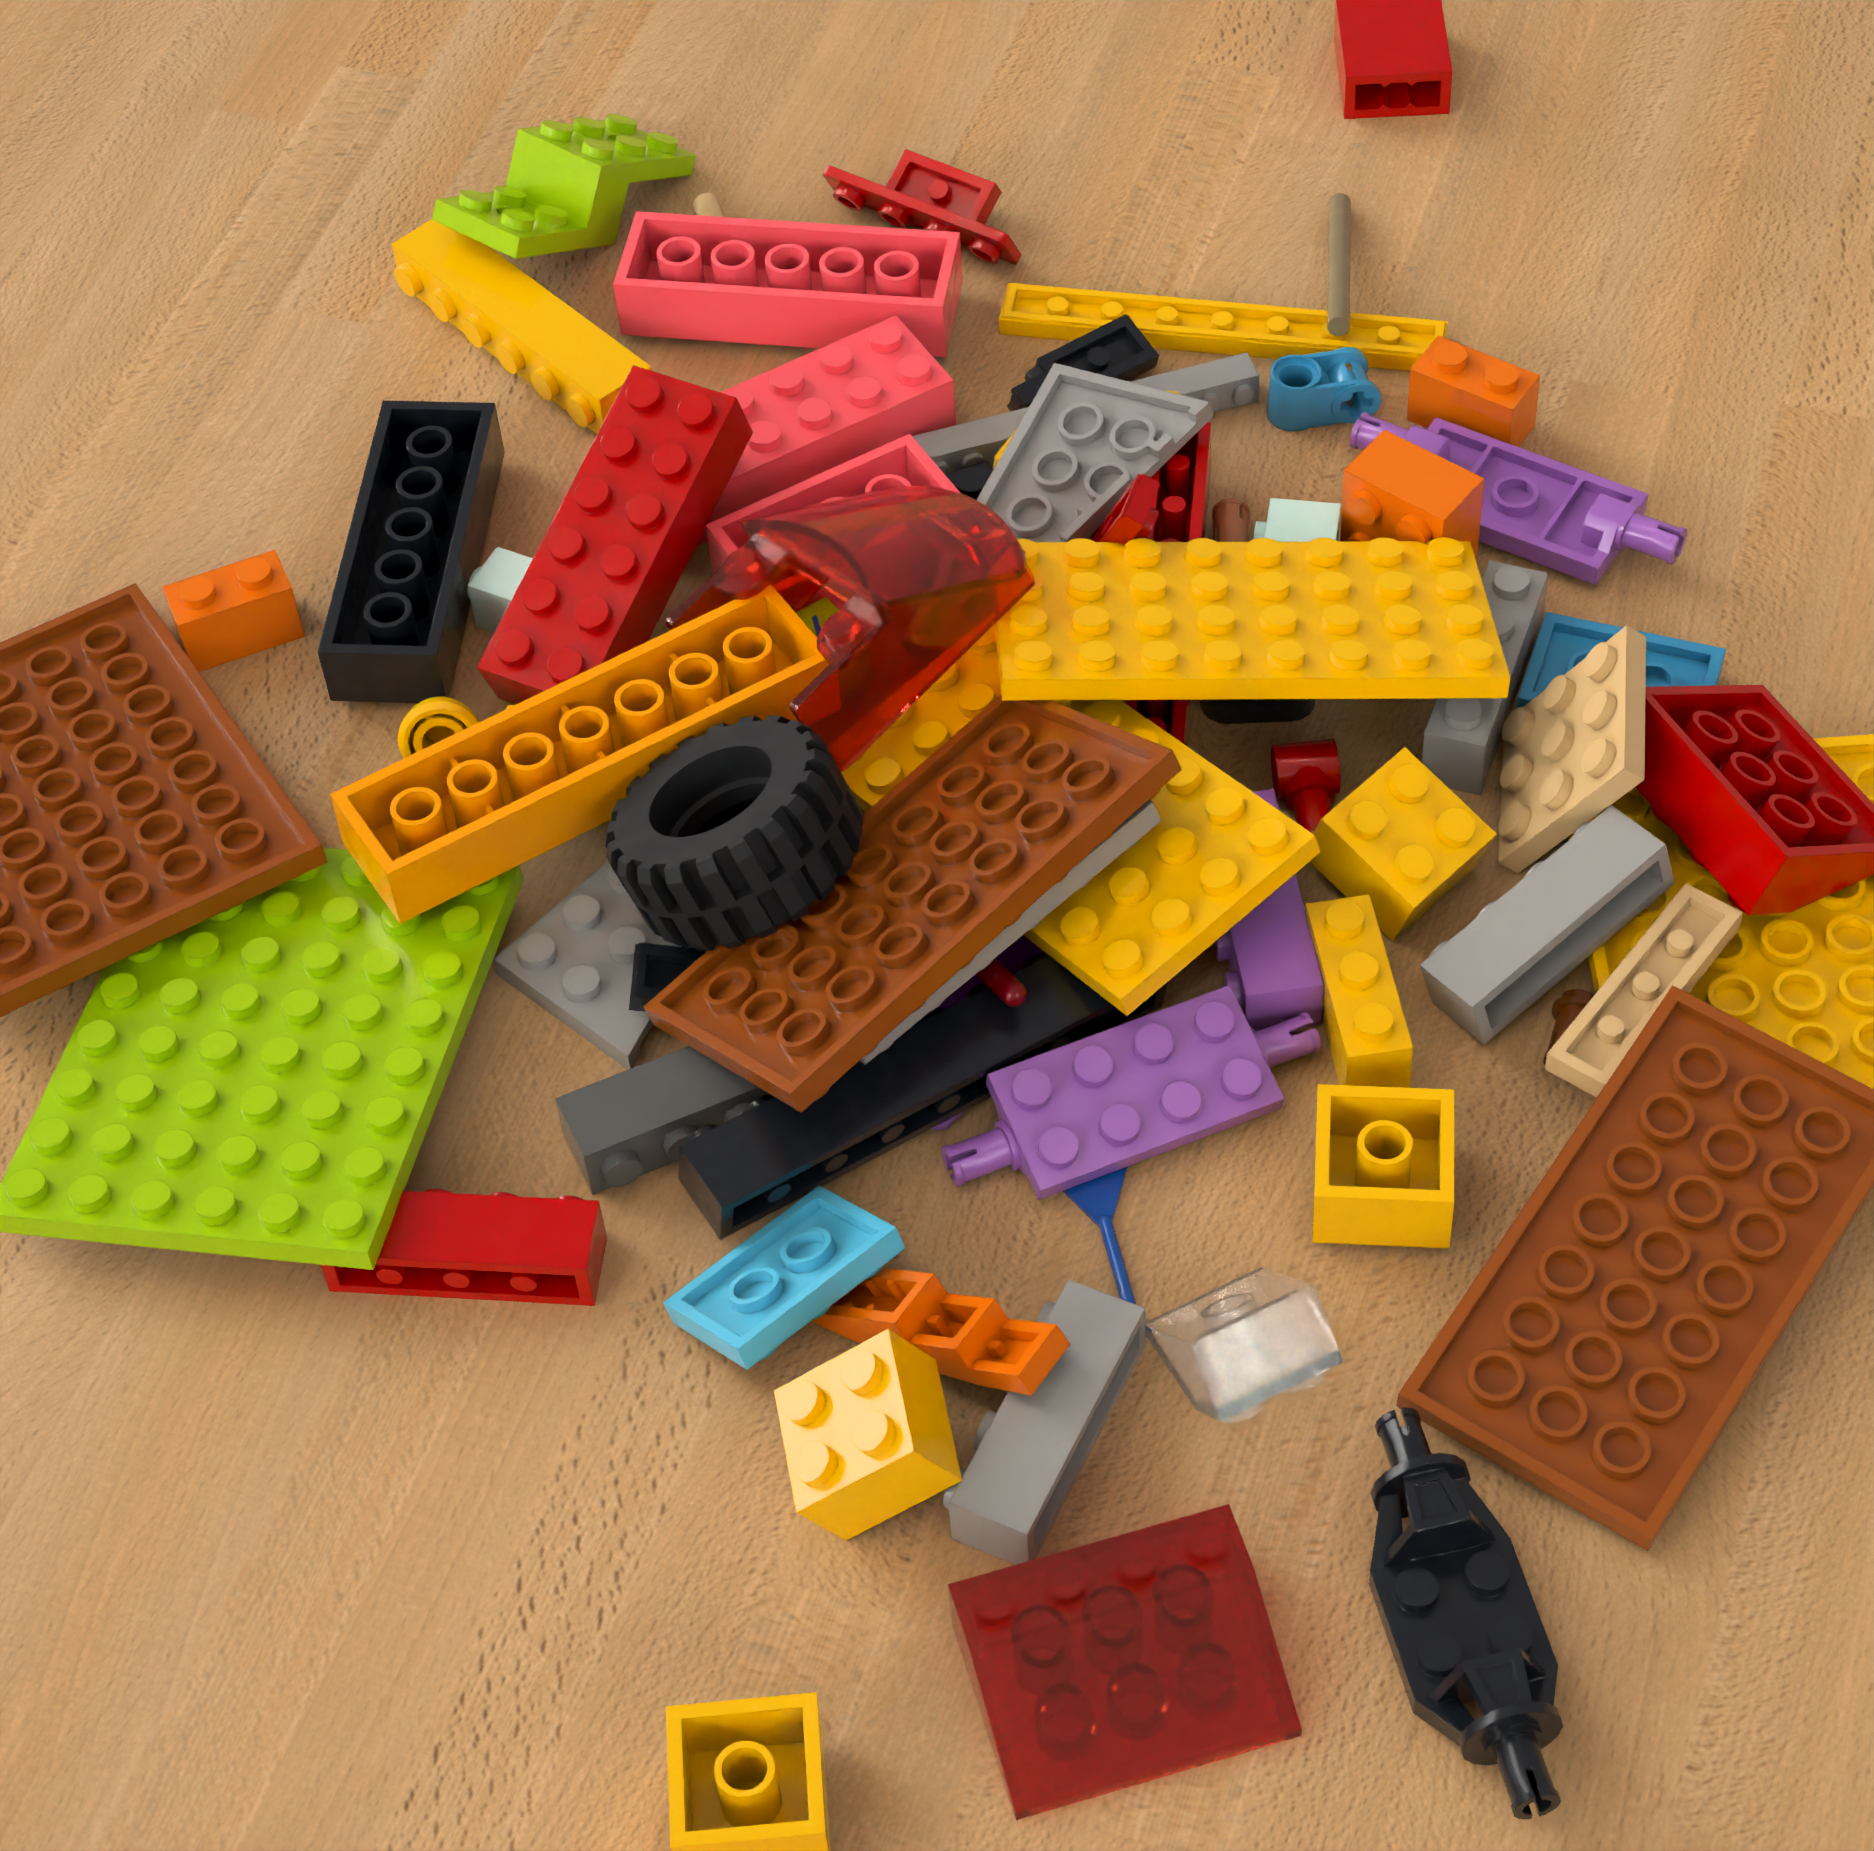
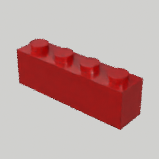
(486, 1249)

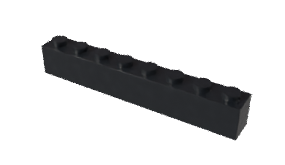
(917, 1083)

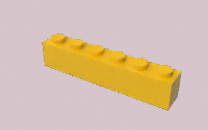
(515, 320)

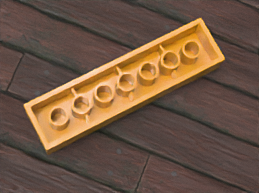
(567, 753)

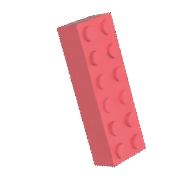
(784, 280)
(835, 409)

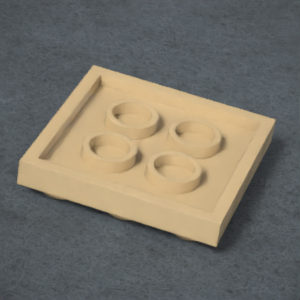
(1573, 749)

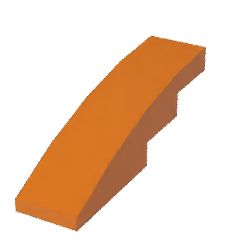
(962, 1332)

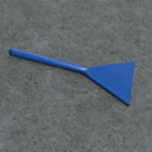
(1099, 1202)

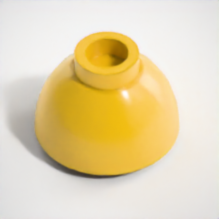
(432, 722)

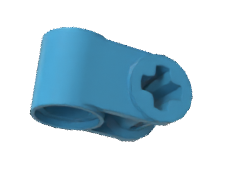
(1316, 389)

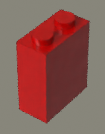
(1392, 58)

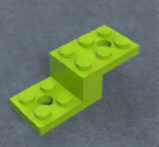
(565, 186)

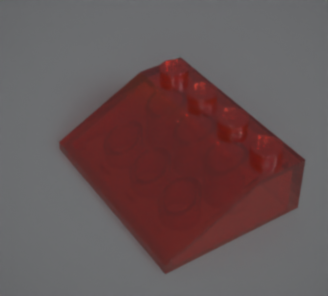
(1123, 1661)

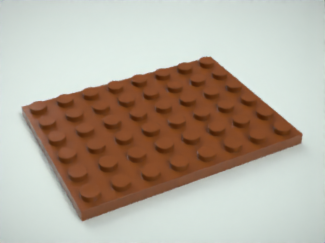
(123, 798)

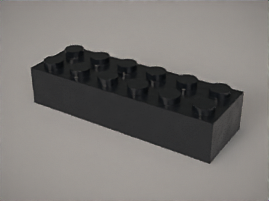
(411, 552)

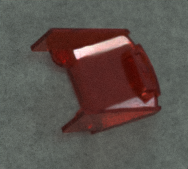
(919, 588)

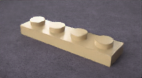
(1670, 953)

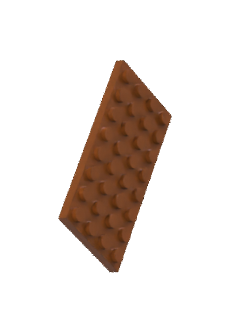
(932, 884)
(1653, 1267)

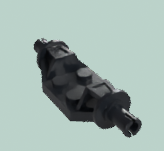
(1462, 1615)

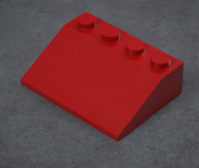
(1754, 796)

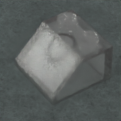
(1246, 1343)

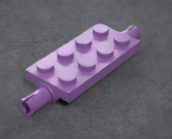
(1542, 505)
(1131, 1093)

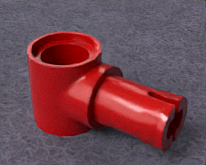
(1307, 778)

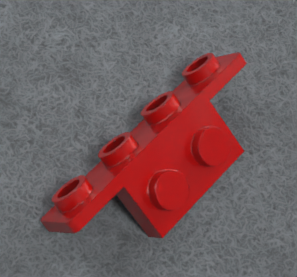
(933, 199)

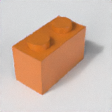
(1473, 392)
(234, 611)

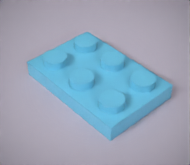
(784, 1276)

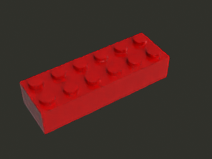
(619, 534)

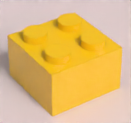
(1400, 842)
(1384, 1166)
(867, 1435)
(748, 1775)

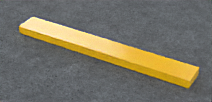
(1214, 325)

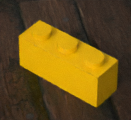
(1360, 995)

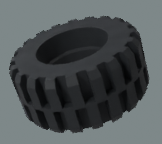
(734, 833)

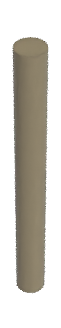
(1339, 265)

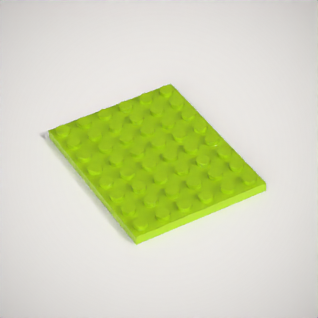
(260, 1075)

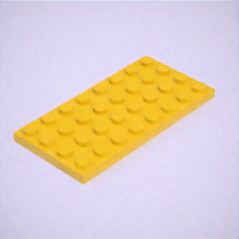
(1251, 622)
(1162, 897)

